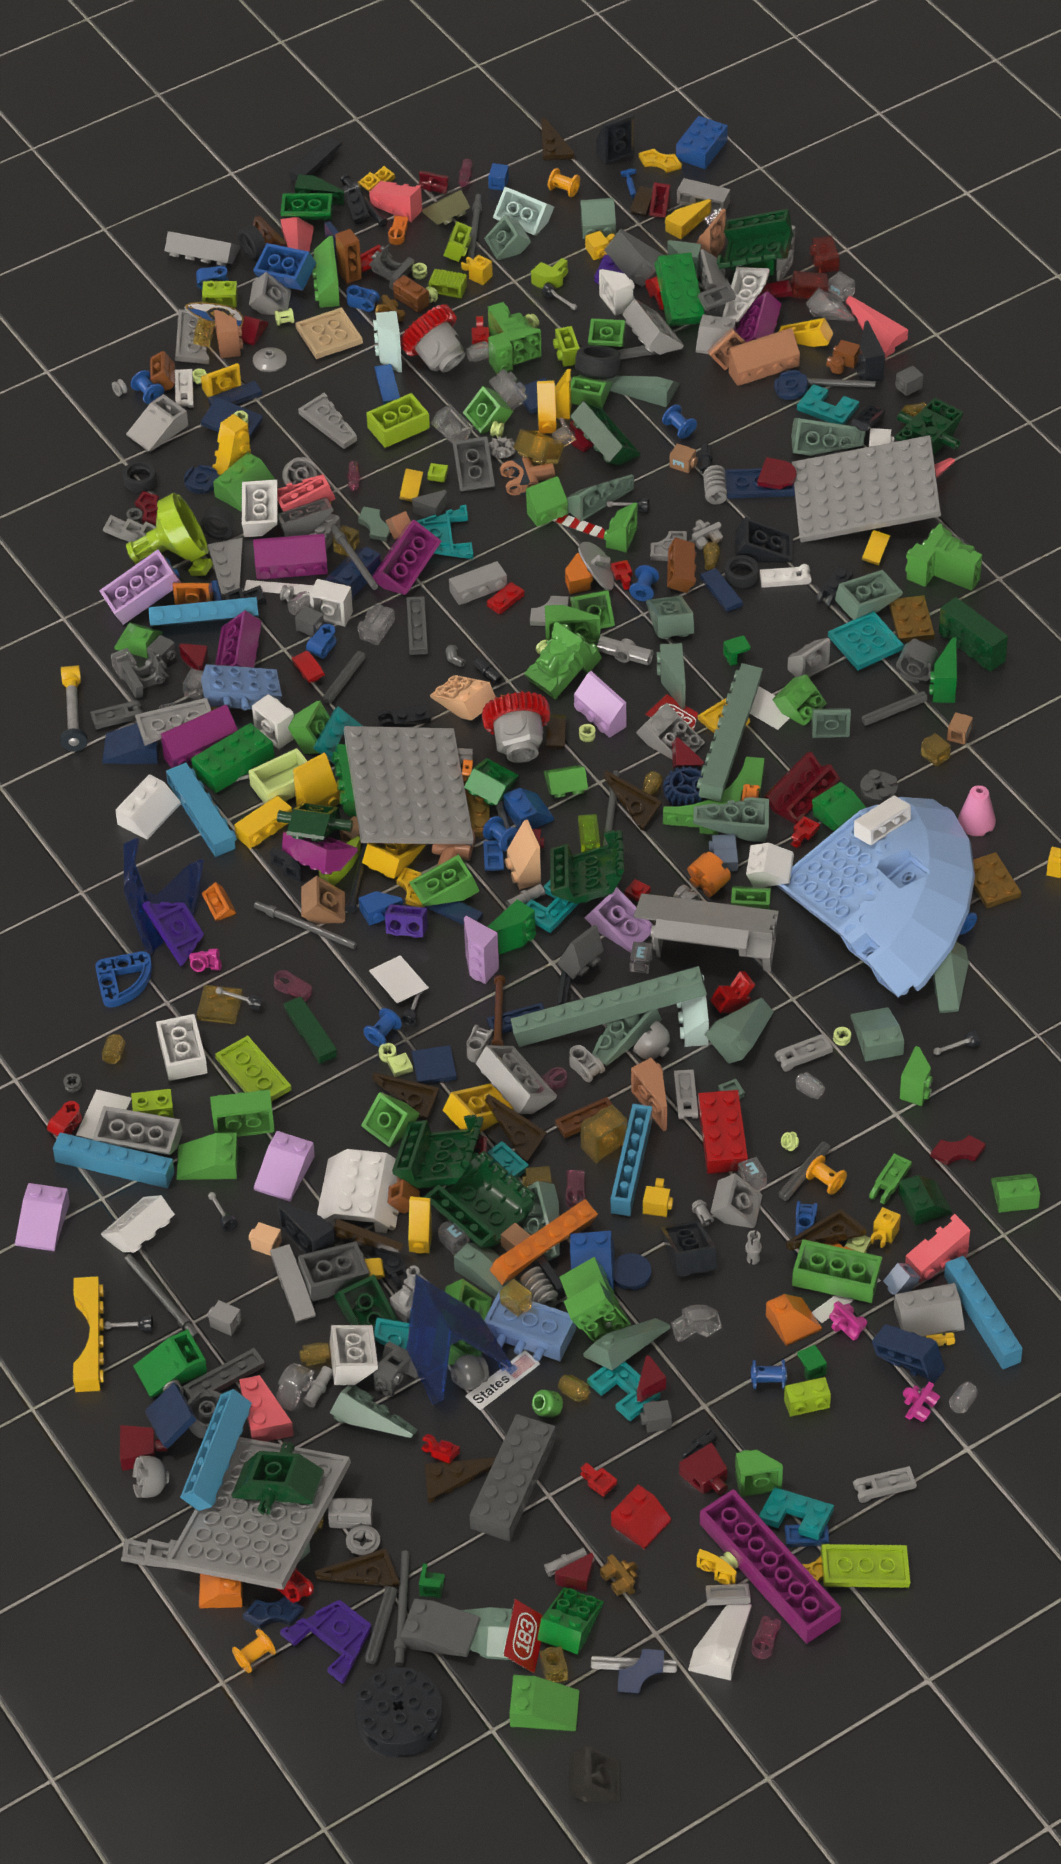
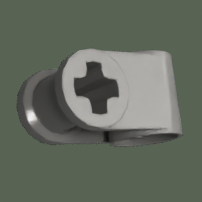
(477, 1042)
(585, 1063)

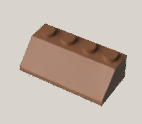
(763, 357)

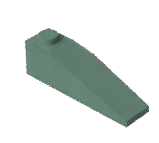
(818, 437)
(743, 818)
(950, 979)
(739, 1031)
(622, 1035)
(544, 1211)
(475, 1265)
(623, 1343)
(491, 1632)

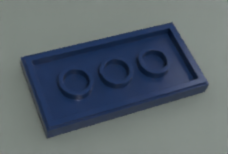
(743, 484)

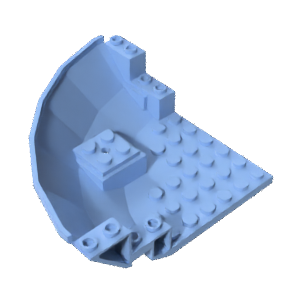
(866, 897)

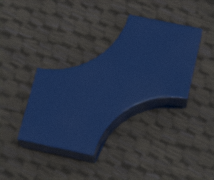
(264, 1613)
(632, 1678)

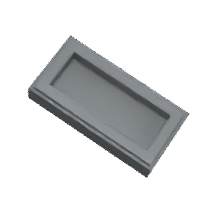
(728, 1594)

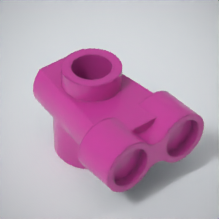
(206, 959)

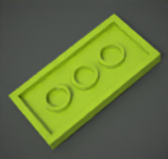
(252, 1068)
(865, 1565)

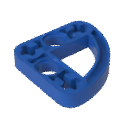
(110, 973)

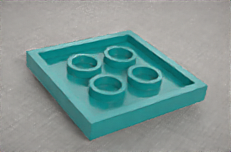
(865, 640)

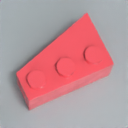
(397, 199)
(304, 493)
(946, 1245)
(266, 1417)

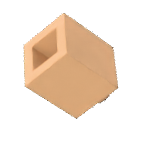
(265, 1238)

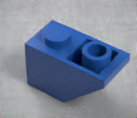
(374, 906)

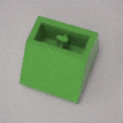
(589, 390)
(799, 699)
(751, 897)

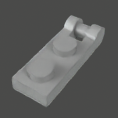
(803, 1052)
(685, 1093)
(884, 1484)

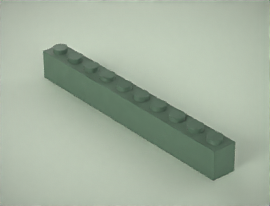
(730, 732)
(608, 1006)

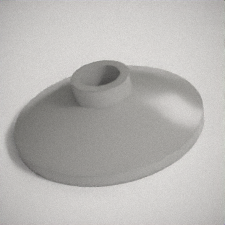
(269, 359)

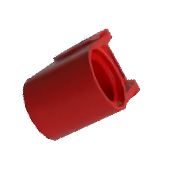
(65, 1119)
(295, 1587)

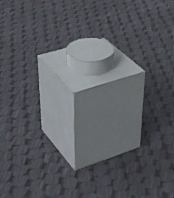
(224, 1317)

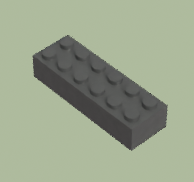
(512, 1477)

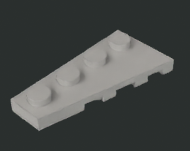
(185, 349)
(227, 564)
(155, 722)

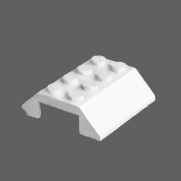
(358, 1189)

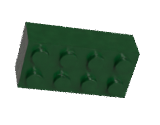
(973, 634)

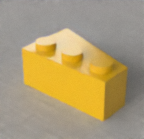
(233, 443)

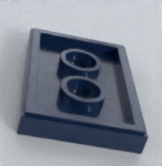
(222, 410)
(170, 1415)

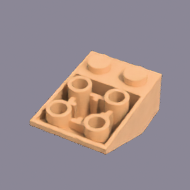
(464, 696)

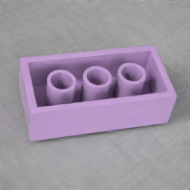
(140, 587)

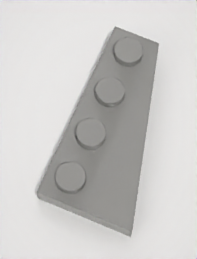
(324, 416)

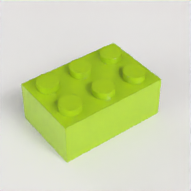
(398, 420)

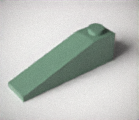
(645, 388)
(593, 498)
(358, 1409)

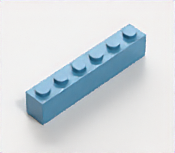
(201, 611)
(201, 809)
(113, 1160)
(631, 1160)
(983, 1312)
(216, 1450)

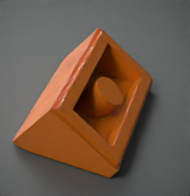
(218, 902)

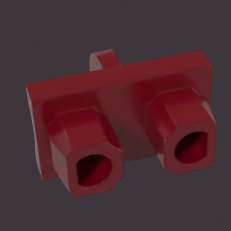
(433, 182)

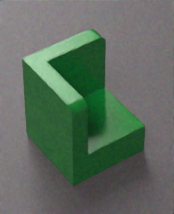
(734, 647)
(813, 1362)
(430, 1583)

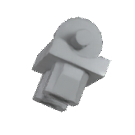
(704, 531)

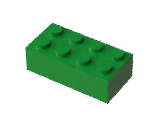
(679, 289)
(233, 757)

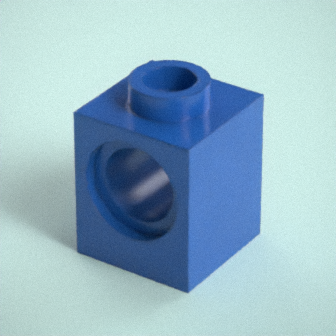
(498, 176)

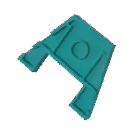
(441, 529)

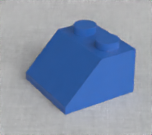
(526, 805)

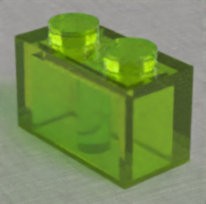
(588, 832)

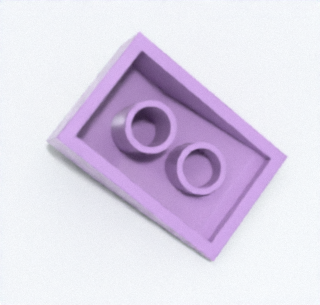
(616, 920)
(284, 1166)
(42, 1216)

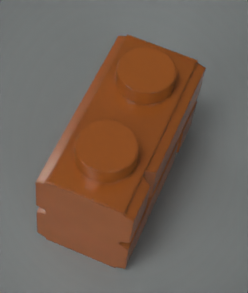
(411, 293)
(162, 370)

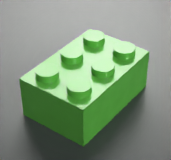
(243, 1113)

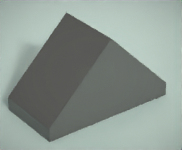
(430, 504)

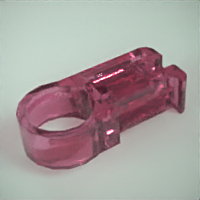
(295, 987)
(549, 1076)
(574, 1187)
(766, 1635)

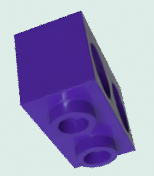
(406, 917)

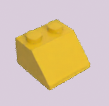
(221, 380)

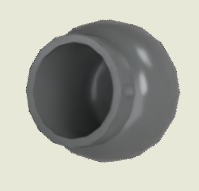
(469, 1371)

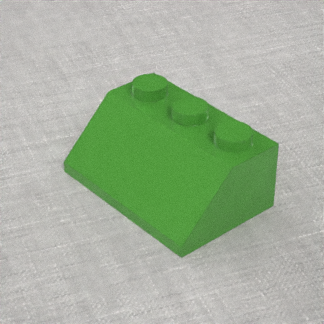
(229, 484)

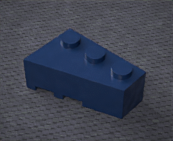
(909, 1350)

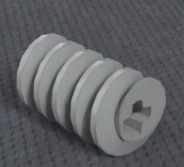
(715, 484)
(540, 1287)

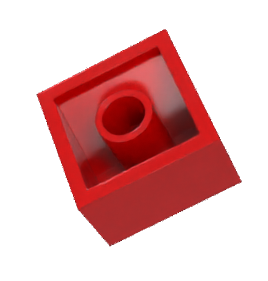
(640, 1517)

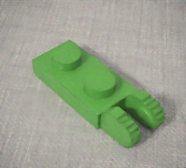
(890, 1177)

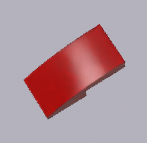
(308, 666)

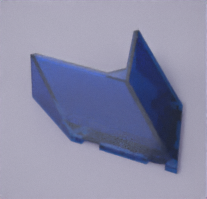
(181, 889)
(436, 1324)

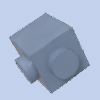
(901, 1279)

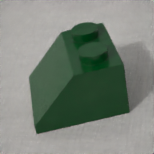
(923, 1199)

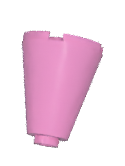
(977, 812)

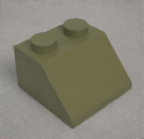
(447, 207)

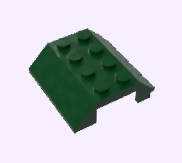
(757, 239)
(588, 873)
(438, 1156)
(484, 1201)

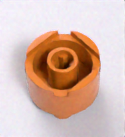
(708, 873)

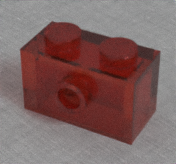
(825, 254)
(807, 283)

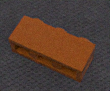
(348, 256)
(681, 565)

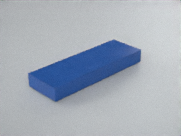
(386, 383)

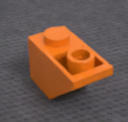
(577, 576)

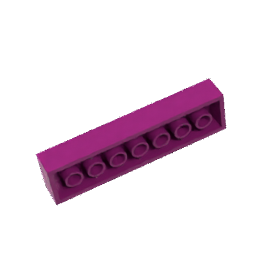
(770, 1566)

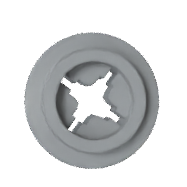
(501, 452)
(355, 1536)

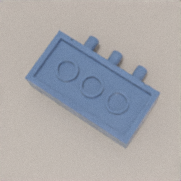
(238, 685)
(538, 1330)

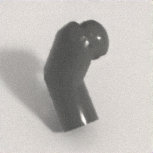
(451, 654)

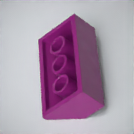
(759, 318)
(290, 556)
(406, 558)
(239, 641)
(196, 735)
(325, 856)

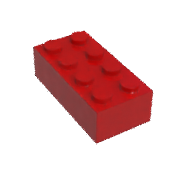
(722, 1130)

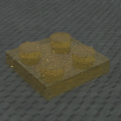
(218, 1007)

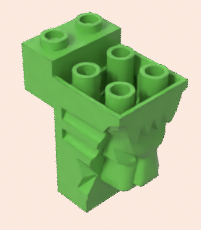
(511, 338)
(944, 558)
(562, 660)
(592, 1300)

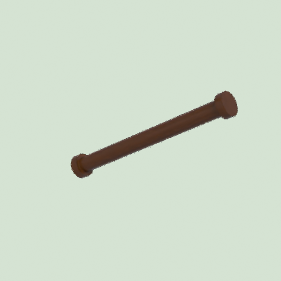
(499, 981)

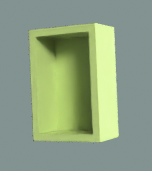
(276, 776)

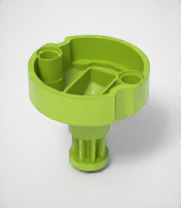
(174, 531)

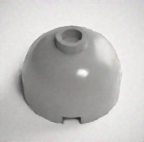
(298, 469)
(653, 1042)
(150, 1476)

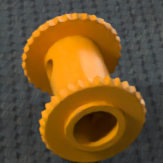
(564, 182)
(826, 1174)
(253, 1650)

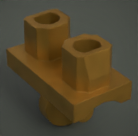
(390, 305)
(623, 1572)

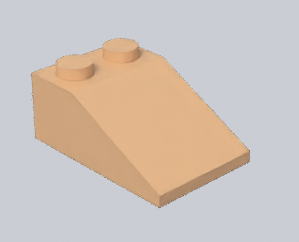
(524, 858)

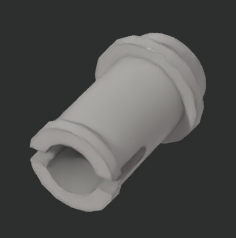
(702, 1212)

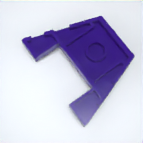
(338, 1628)

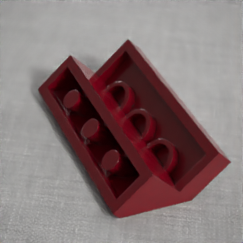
(795, 790)

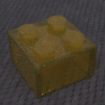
(538, 446)
(603, 1133)

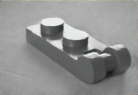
(115, 714)

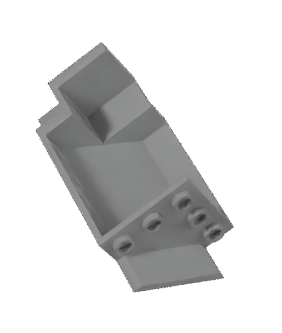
(711, 924)

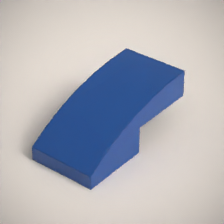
(493, 856)

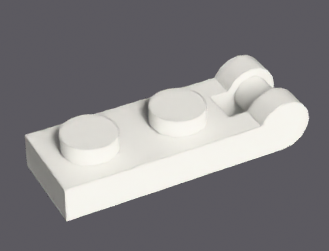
(184, 387)
(785, 576)

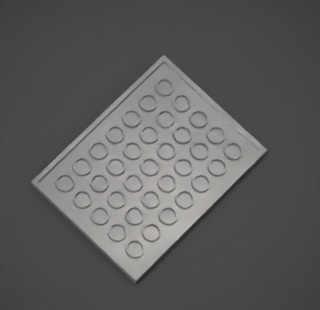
(866, 489)
(407, 785)
(251, 1547)

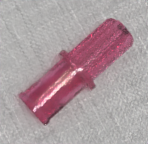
(465, 172)
(353, 475)

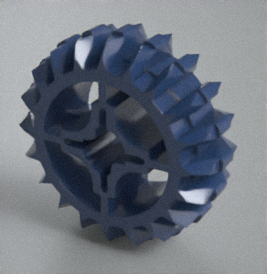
(686, 792)

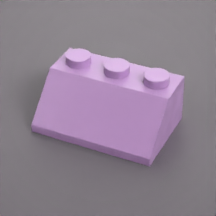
(600, 705)
(480, 950)

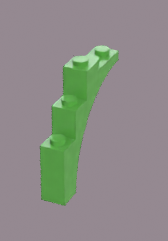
(751, 774)

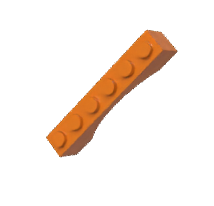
(523, 1254)

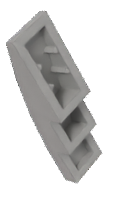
(785, 264)
(127, 530)
(292, 1283)
(150, 1554)

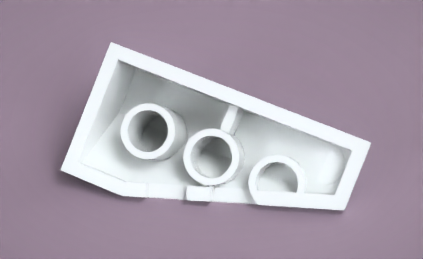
(720, 1646)

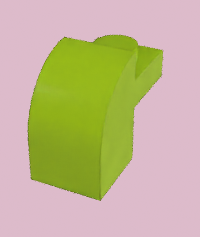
(546, 274)

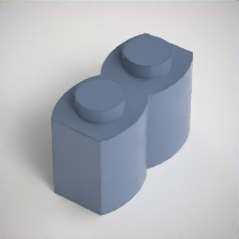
(725, 848)

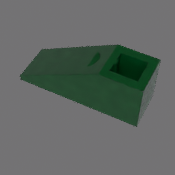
(313, 184)

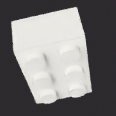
(181, 1047)

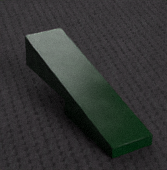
(310, 1029)

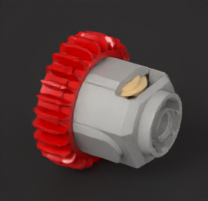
(434, 339)
(517, 724)

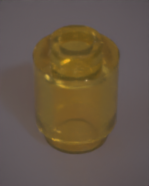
(113, 1049)
(314, 1353)
(574, 1387)

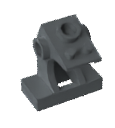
(384, 259)
(715, 306)
(133, 675)
(391, 1369)

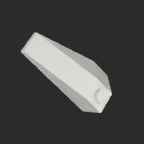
(746, 286)

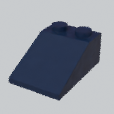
(127, 747)

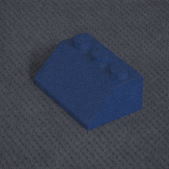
(349, 574)

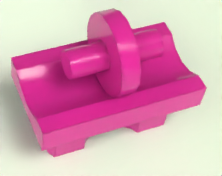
(845, 1320)
(917, 1409)

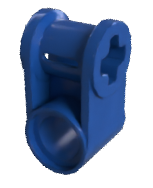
(211, 274)
(360, 298)
(322, 641)
(805, 1216)

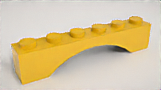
(87, 1367)

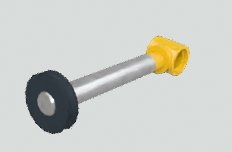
(73, 738)

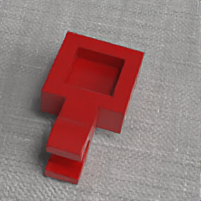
(480, 333)
(622, 571)
(804, 829)
(443, 1450)
(599, 1481)

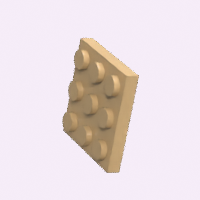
(329, 333)

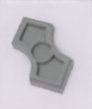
(659, 549)
(537, 615)

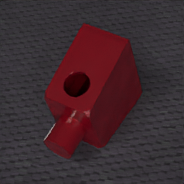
(137, 1442)
(705, 1470)

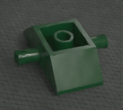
(936, 420)
(314, 821)
(278, 1478)

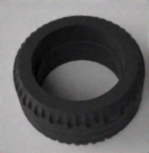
(598, 362)

